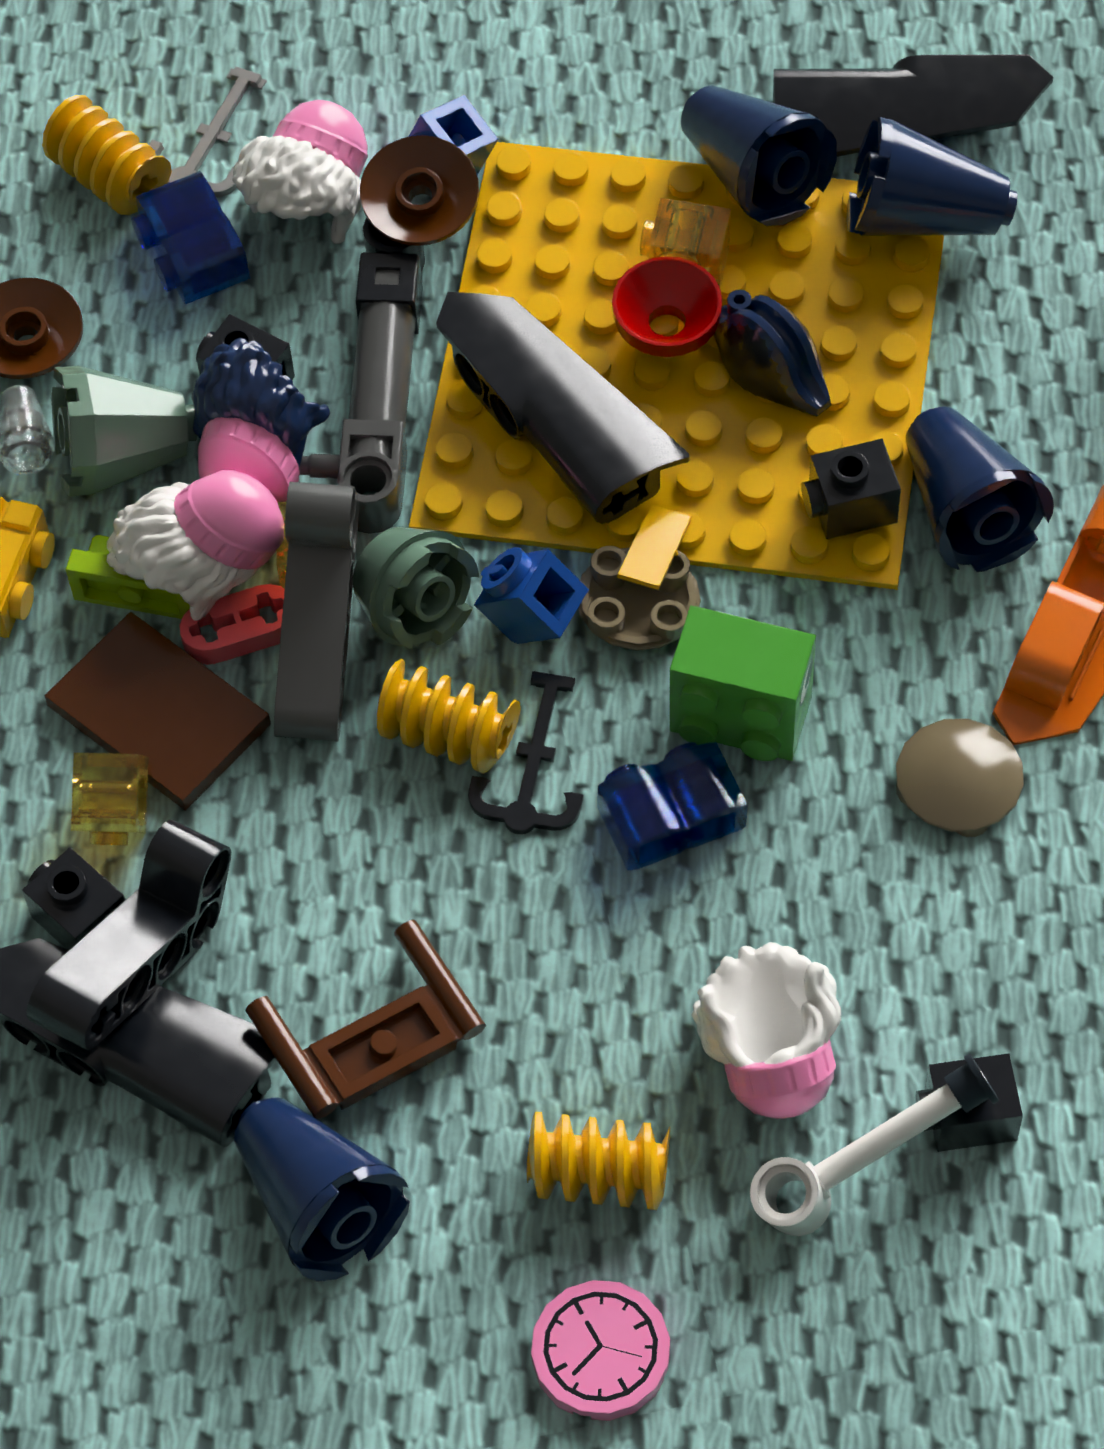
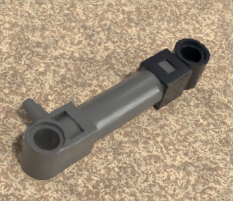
(374, 434)

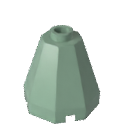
(115, 428)

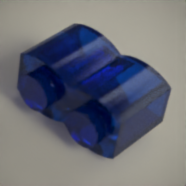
(192, 238)
(671, 804)

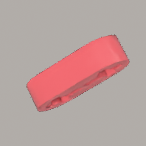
(237, 625)

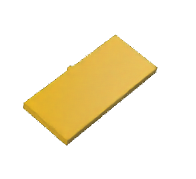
(654, 547)

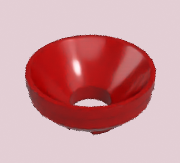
(667, 288)

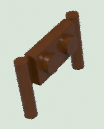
(379, 1045)

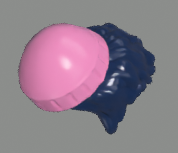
(251, 417)

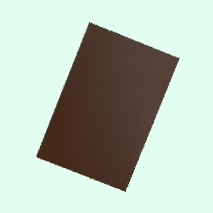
(158, 702)

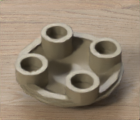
(632, 613)
(959, 776)

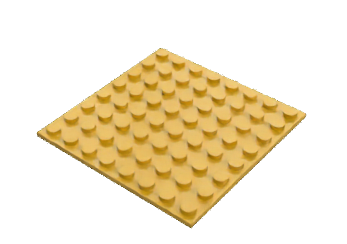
(558, 238)

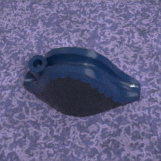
(771, 353)

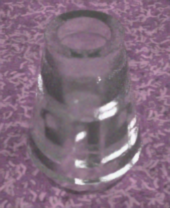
(24, 432)

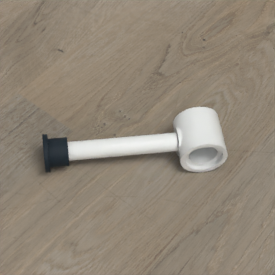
(964, 1088)

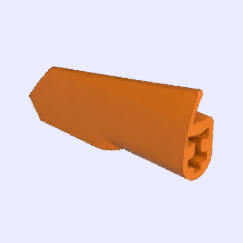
(1061, 659)

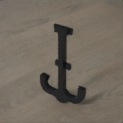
(521, 815)

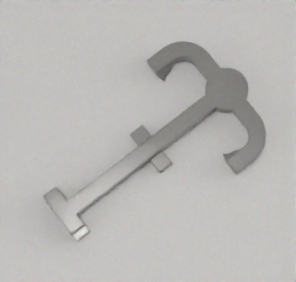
(215, 131)

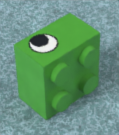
(741, 683)

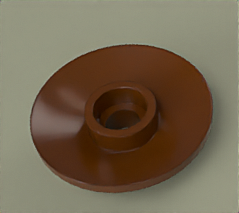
(414, 168)
(38, 310)

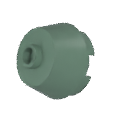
(414, 585)

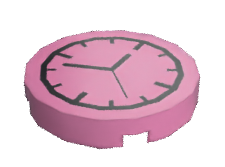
(600, 1350)

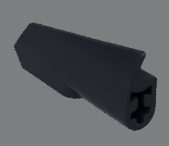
(923, 92)
(562, 405)
(167, 1052)

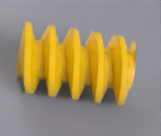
(103, 154)
(445, 720)
(597, 1161)

